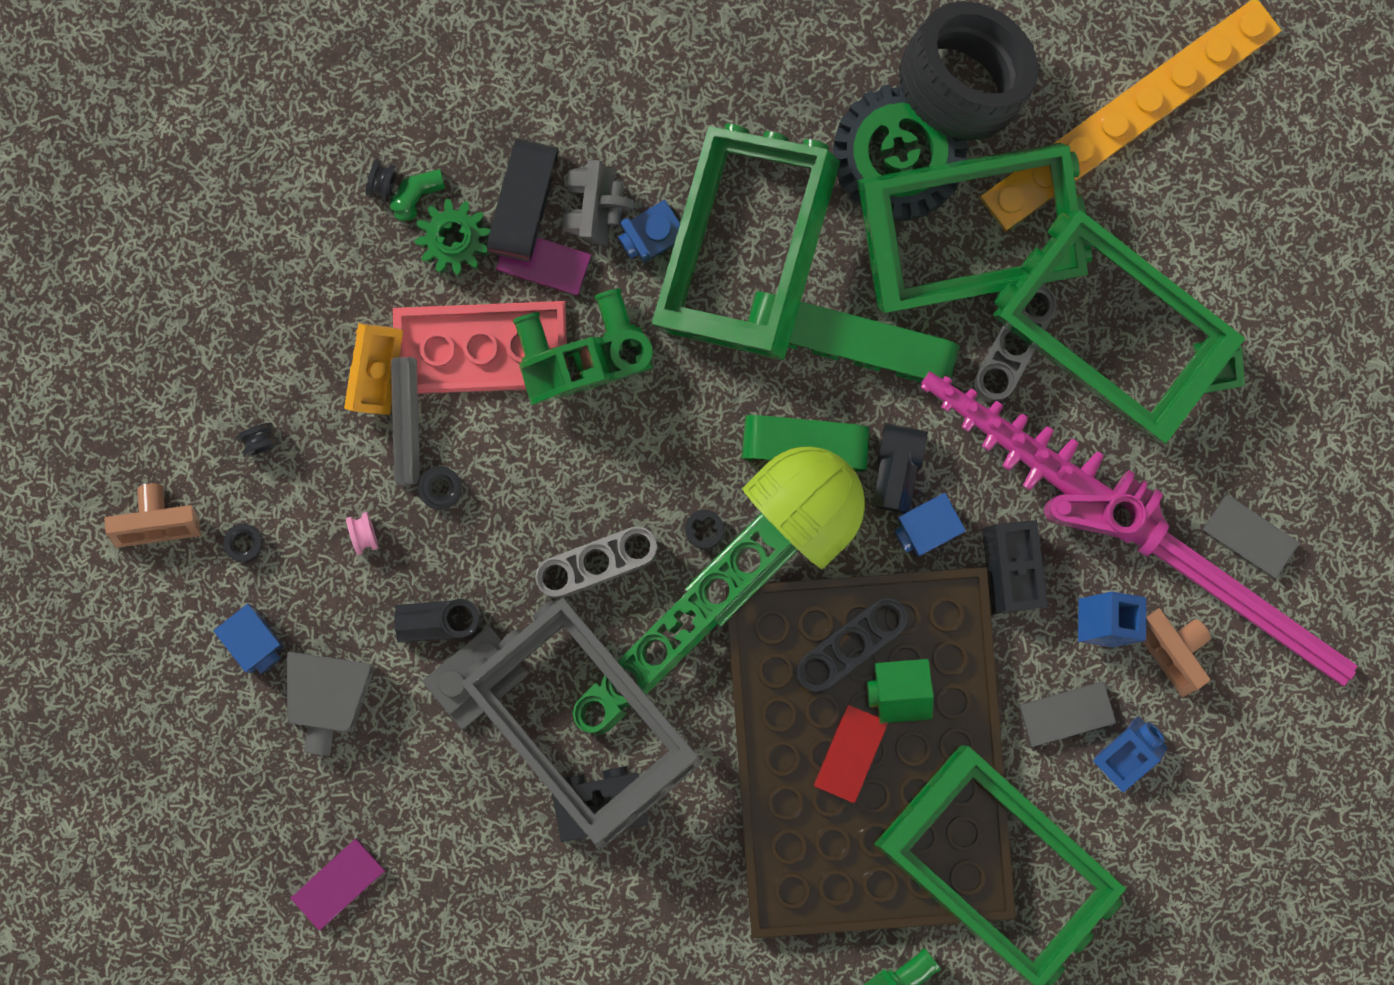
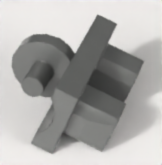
(601, 202)

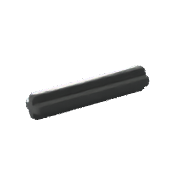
(405, 420)

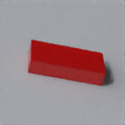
(850, 754)

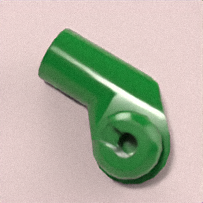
(410, 191)

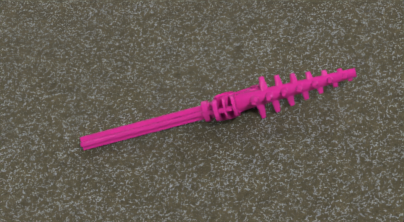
(1091, 506)

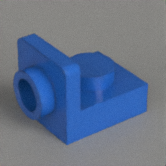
(650, 232)
(1132, 753)

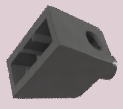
(325, 696)

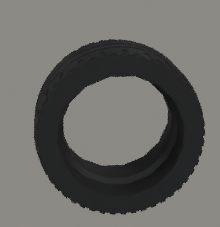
(991, 41)

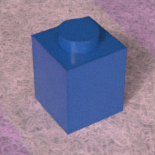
(928, 526)
(1112, 619)
(250, 640)

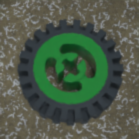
(889, 111)

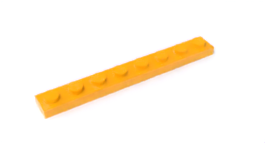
(1138, 108)

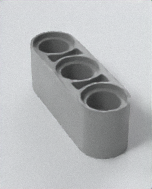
(574, 562)

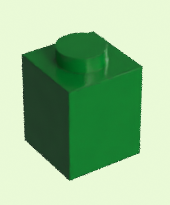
(902, 691)

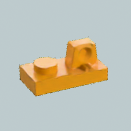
(370, 374)

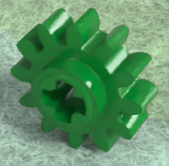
(447, 223)

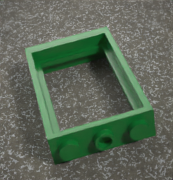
(882, 240)
(730, 332)
(1191, 382)
(929, 805)

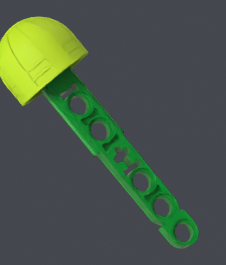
(806, 504)

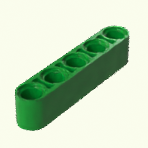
(863, 340)

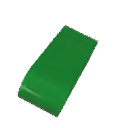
(771, 435)

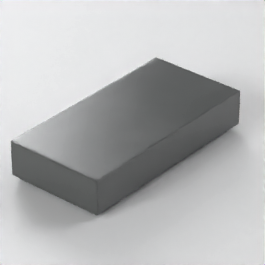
(1250, 536)
(1067, 714)

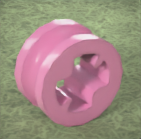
(362, 533)

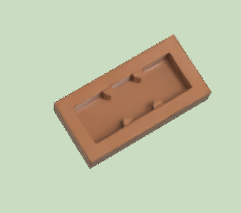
(153, 521)
(1175, 649)

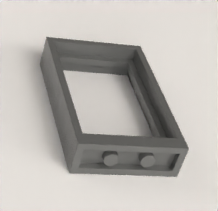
(643, 791)

